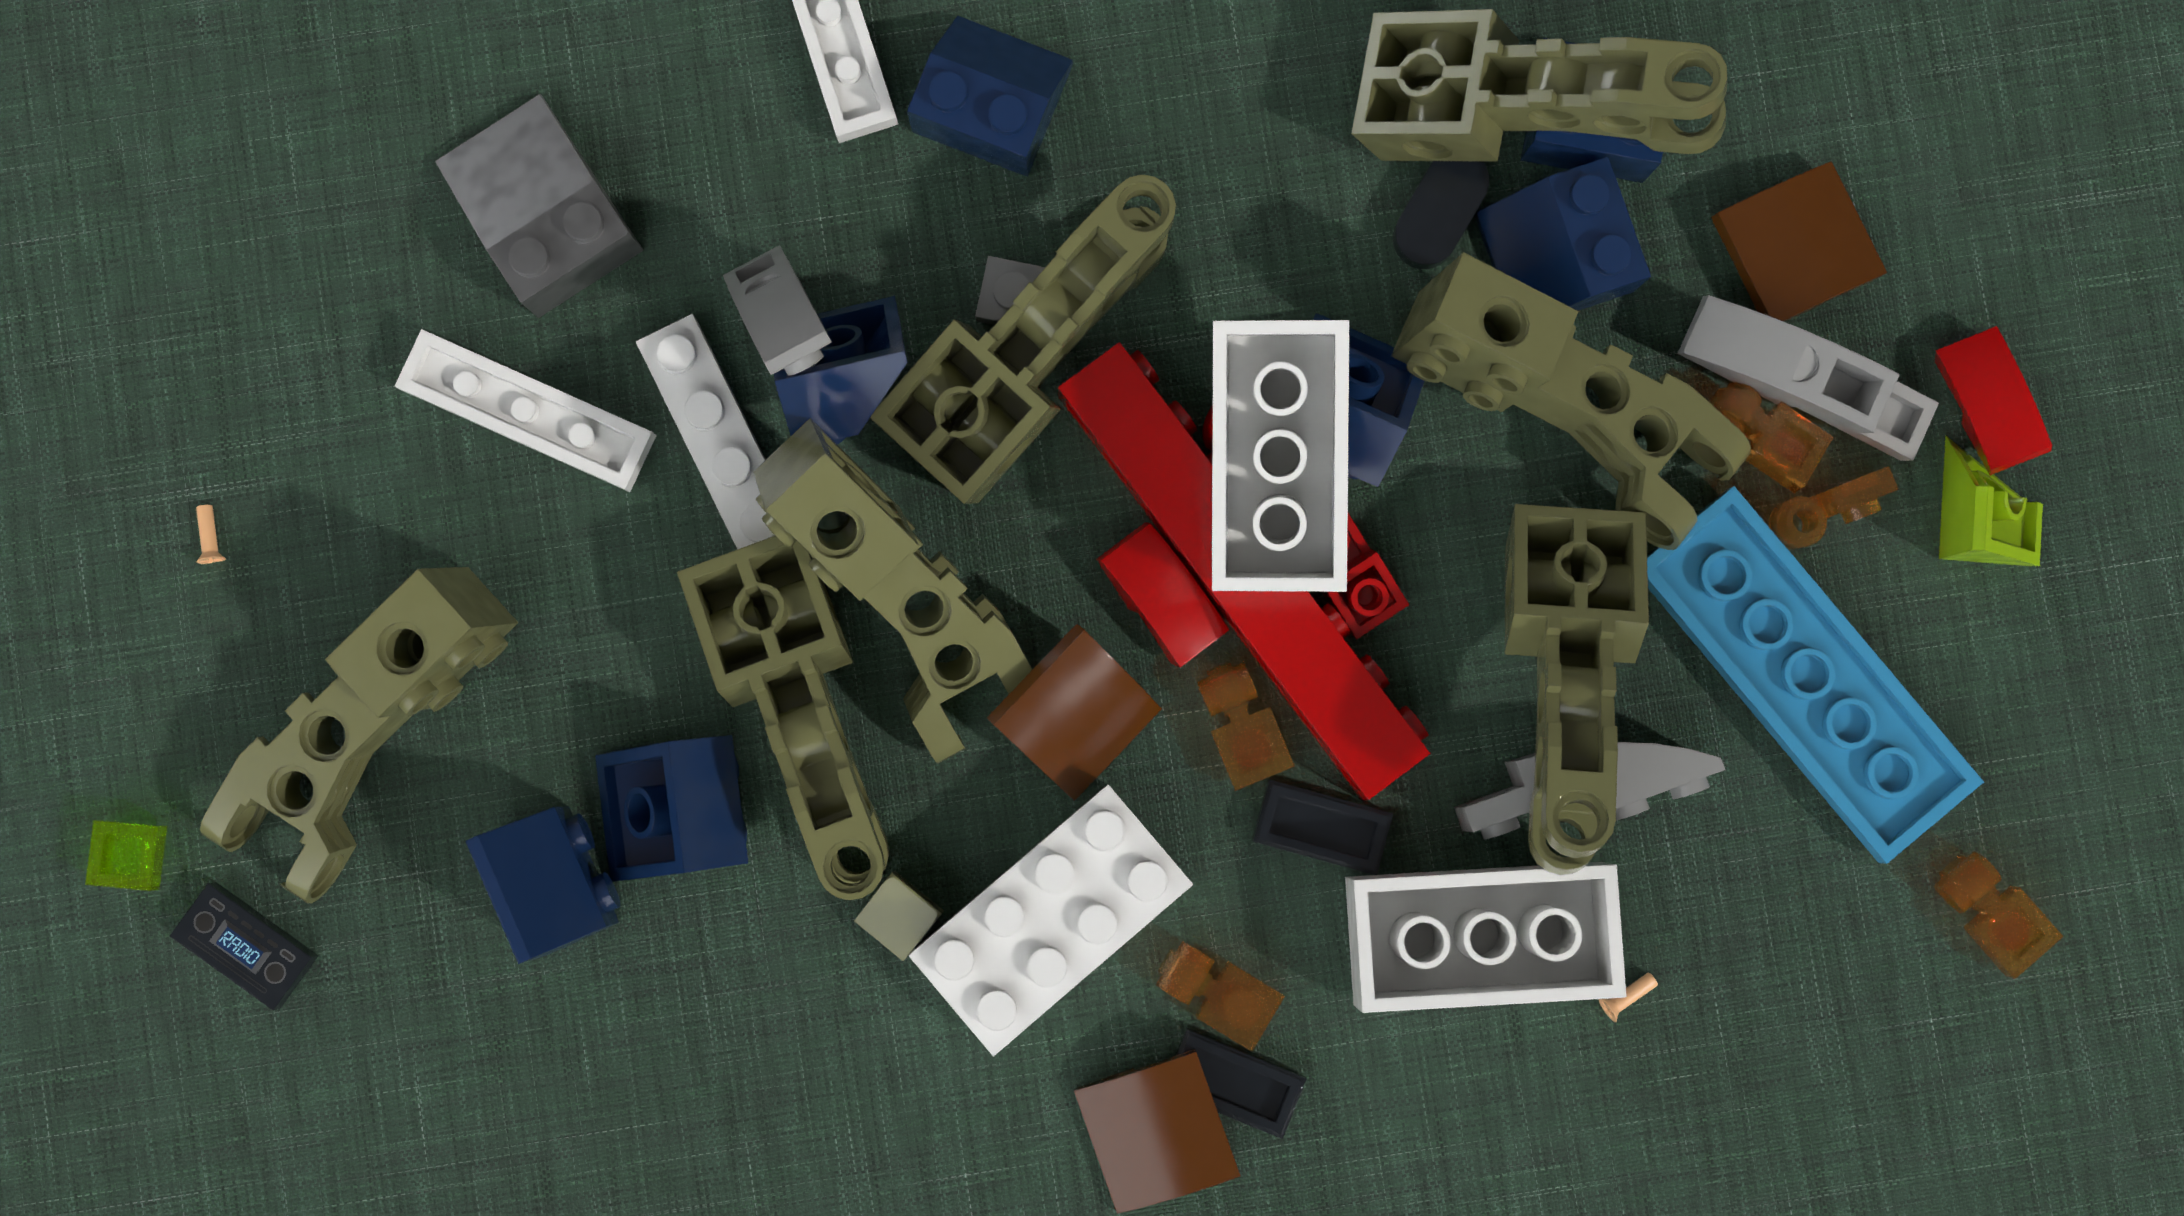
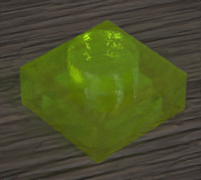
(126, 855)

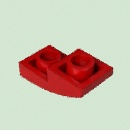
(1994, 400)
(1371, 590)
(1163, 594)

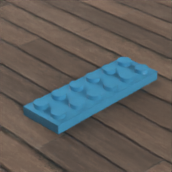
(1809, 677)

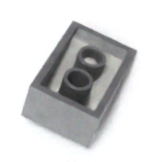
(537, 207)

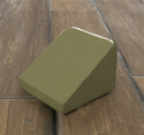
(898, 915)

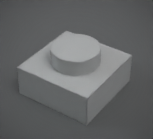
(1001, 285)

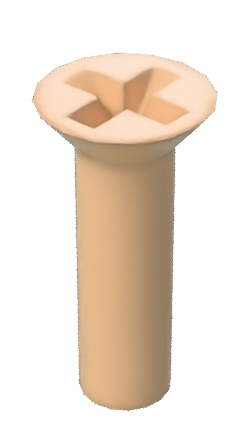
(207, 535)
(1633, 993)

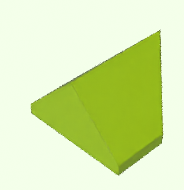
(1984, 516)

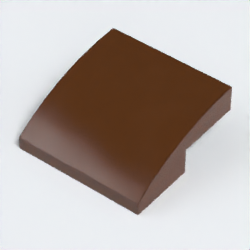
(1799, 244)
(1074, 712)
(1156, 1132)

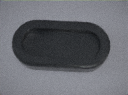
(1440, 212)

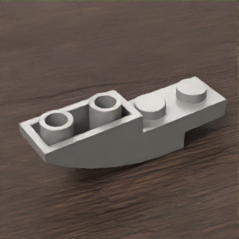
(777, 312)
(1809, 375)
(1641, 773)

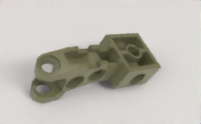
(1459, 79)
(1517, 348)
(977, 397)
(878, 558)
(1578, 607)
(771, 640)
(387, 670)

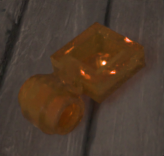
(1781, 443)
(1851, 499)
(1251, 742)
(2007, 925)
(1234, 1002)

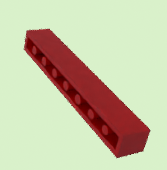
(1283, 630)

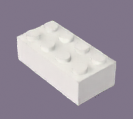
(1280, 455)
(1050, 920)
(1484, 937)

